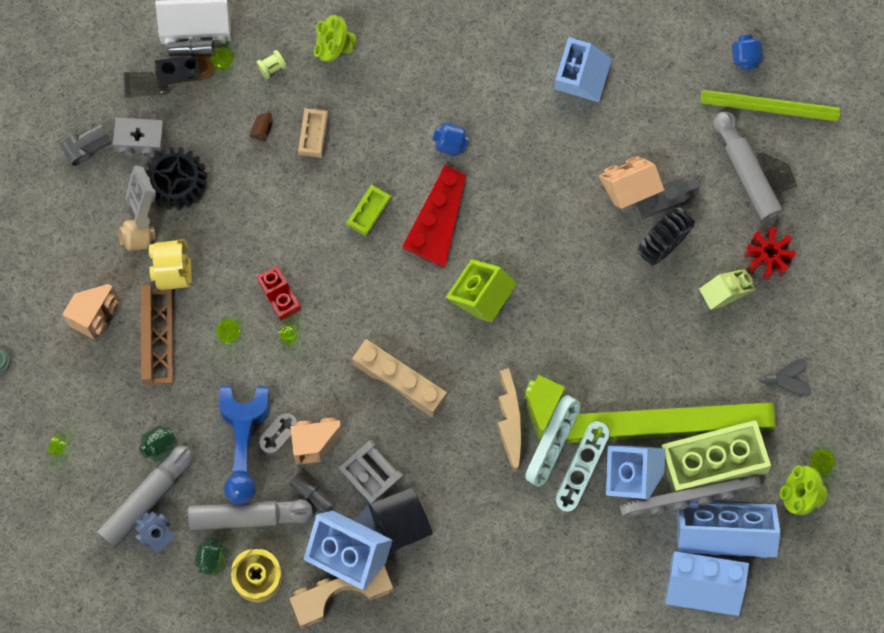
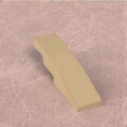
(510, 428)

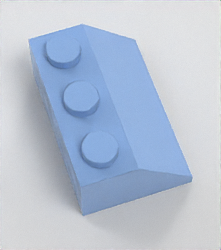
(347, 549)
(706, 583)

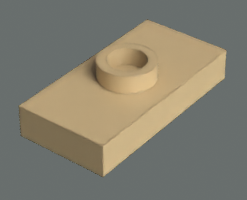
(313, 133)

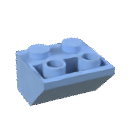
(582, 70)

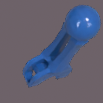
(244, 418)

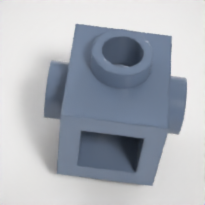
(153, 531)

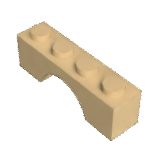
(391, 371)
(311, 604)

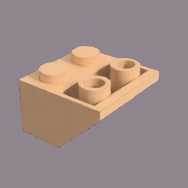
(631, 181)
(91, 309)
(314, 440)

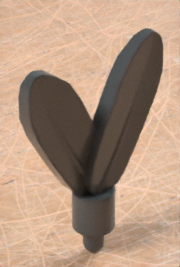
(784, 378)

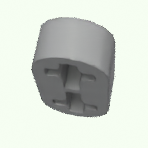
(274, 430)

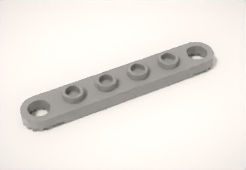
(682, 499)

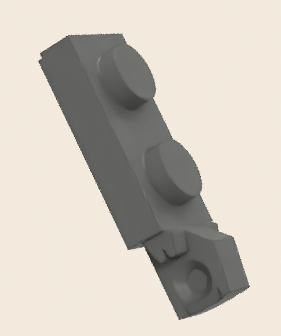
(674, 194)

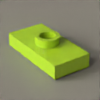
(369, 210)

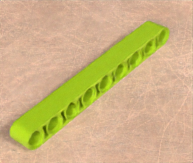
(673, 421)

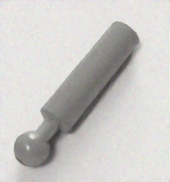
(747, 167)
(146, 495)
(248, 515)

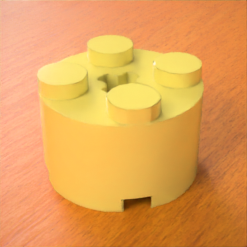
(170, 265)
(257, 561)

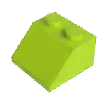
(481, 290)
(542, 401)

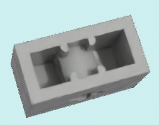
(129, 129)

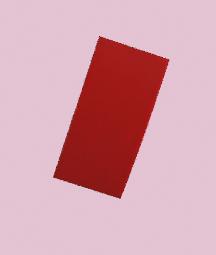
(278, 293)

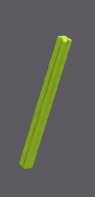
(770, 105)

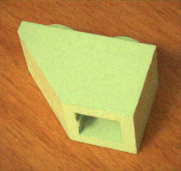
(727, 288)

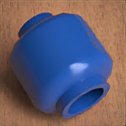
(747, 52)
(450, 139)

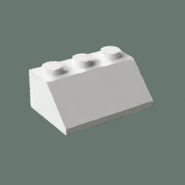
(193, 20)

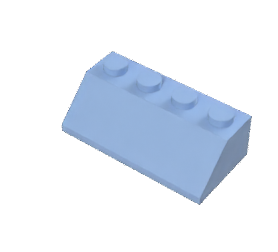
(729, 529)

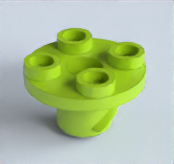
(333, 39)
(803, 490)

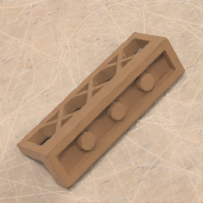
(147, 331)

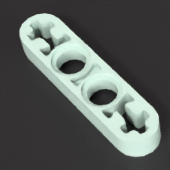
(553, 440)
(578, 464)

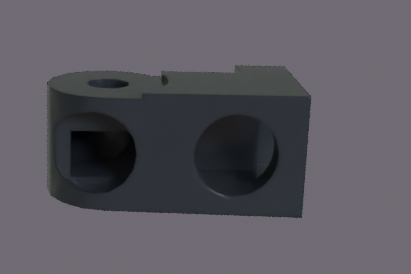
(177, 70)

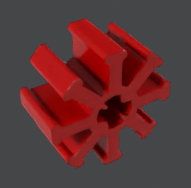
(776, 250)

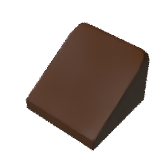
(262, 127)

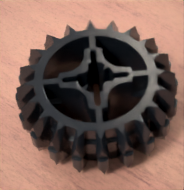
(193, 183)
(666, 236)

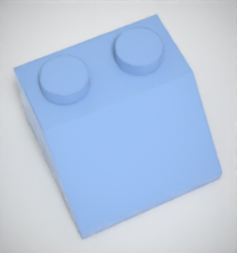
(634, 471)

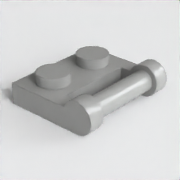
(140, 196)
(364, 477)

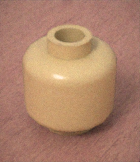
(135, 238)

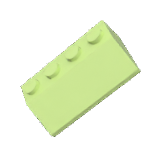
(716, 457)

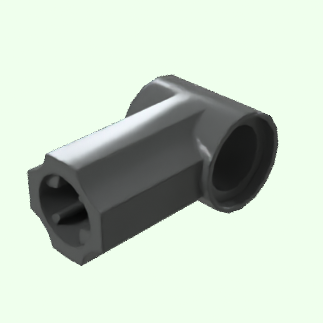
(80, 147)

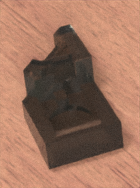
(142, 84)
(777, 172)

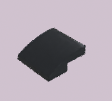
(401, 518)

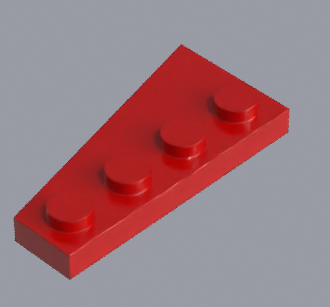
(435, 224)

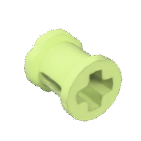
(271, 64)

